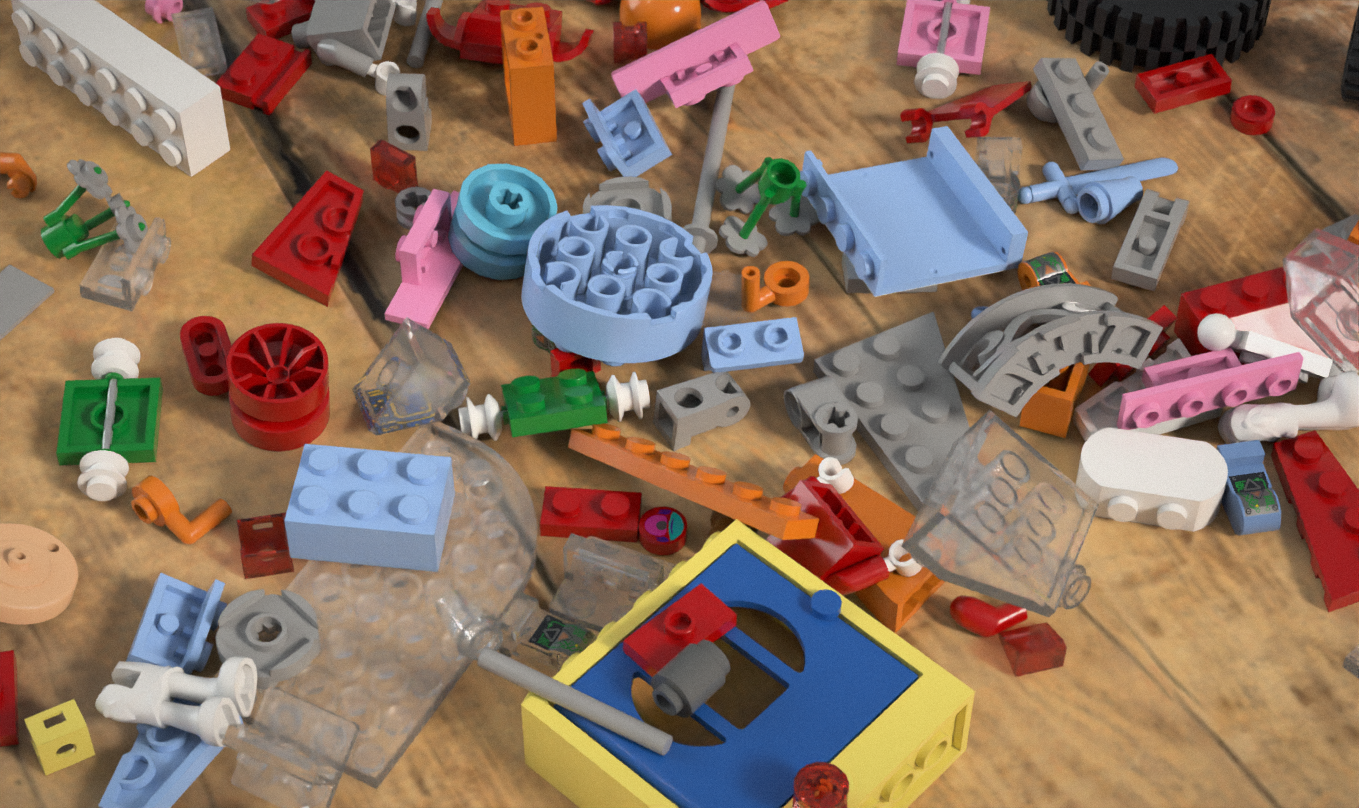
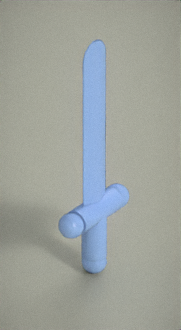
(1068, 187)

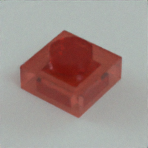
(393, 167)

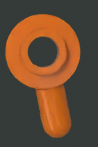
(784, 285)
(158, 505)

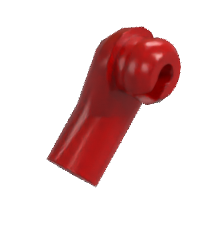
(985, 618)

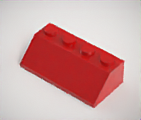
(1251, 302)

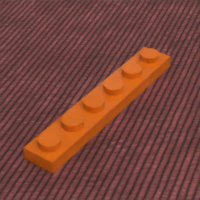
(701, 485)

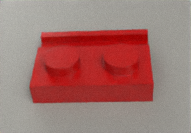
(263, 73)

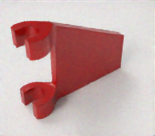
(977, 106)

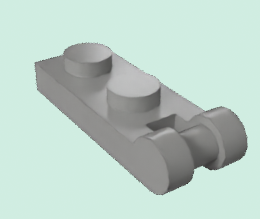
(1149, 240)

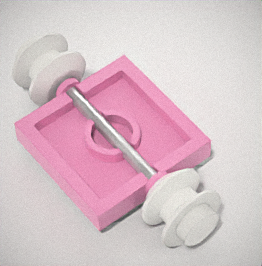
(942, 42)

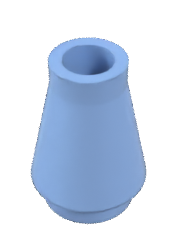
(1106, 199)

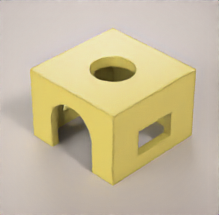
(49, 740)

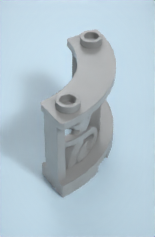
(1038, 331)

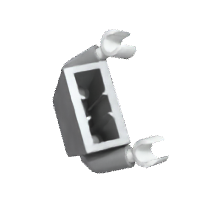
(354, 34)

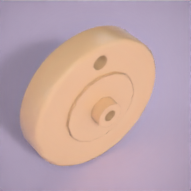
(35, 575)

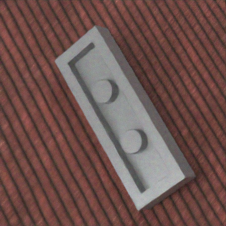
(1078, 113)

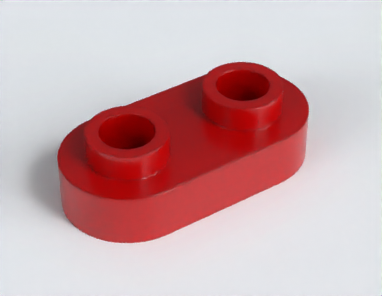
(205, 352)

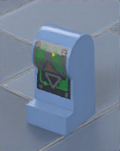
(1248, 492)

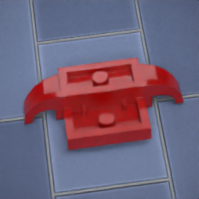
(480, 35)

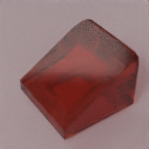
(1033, 648)

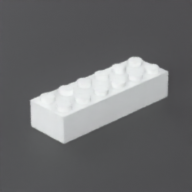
(126, 78)

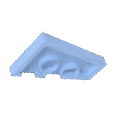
(158, 767)

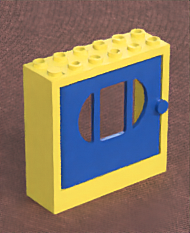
(858, 704)

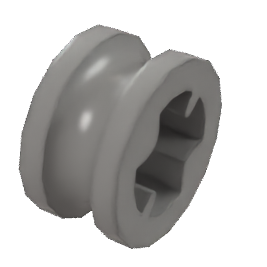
(406, 201)

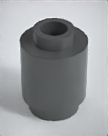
(690, 679)

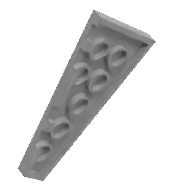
(902, 400)

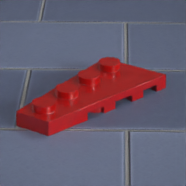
(1325, 512)

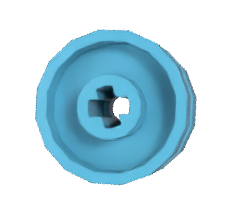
(497, 218)

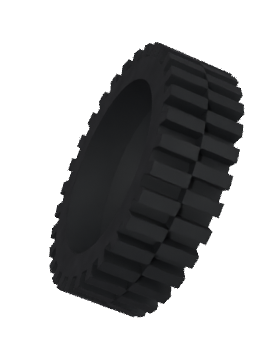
(1161, 30)

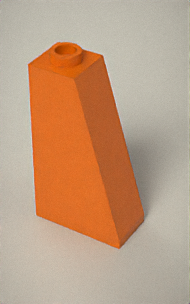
(898, 596)

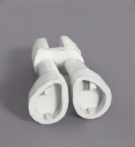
(1335, 410)
(147, 693)

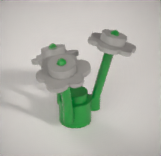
(777, 185)
(66, 234)

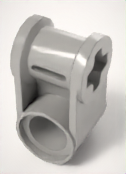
(823, 418)

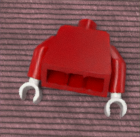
(843, 548)

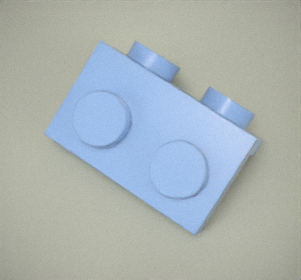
(627, 135)
(752, 345)
(177, 625)

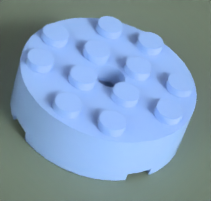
(616, 284)

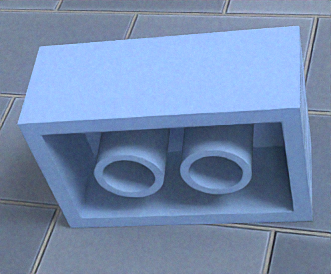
(370, 507)

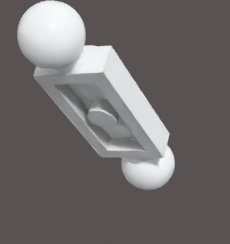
(1219, 332)

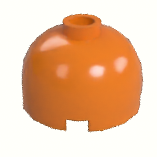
(665, 19)

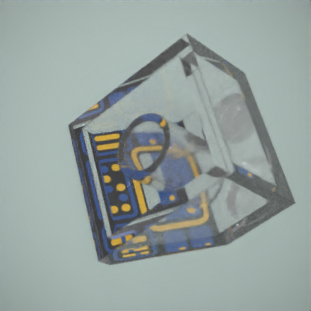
(411, 381)

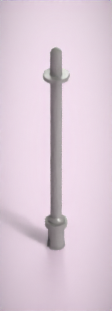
(705, 238)

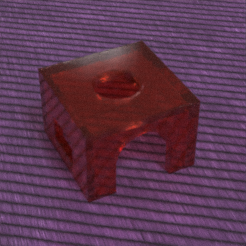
(256, 540)

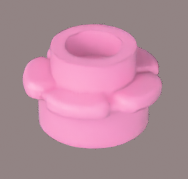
(162, 9)

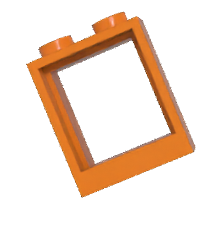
(528, 76)

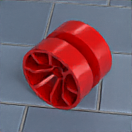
(278, 386)

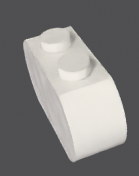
(1152, 478)

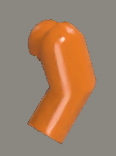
(20, 174)

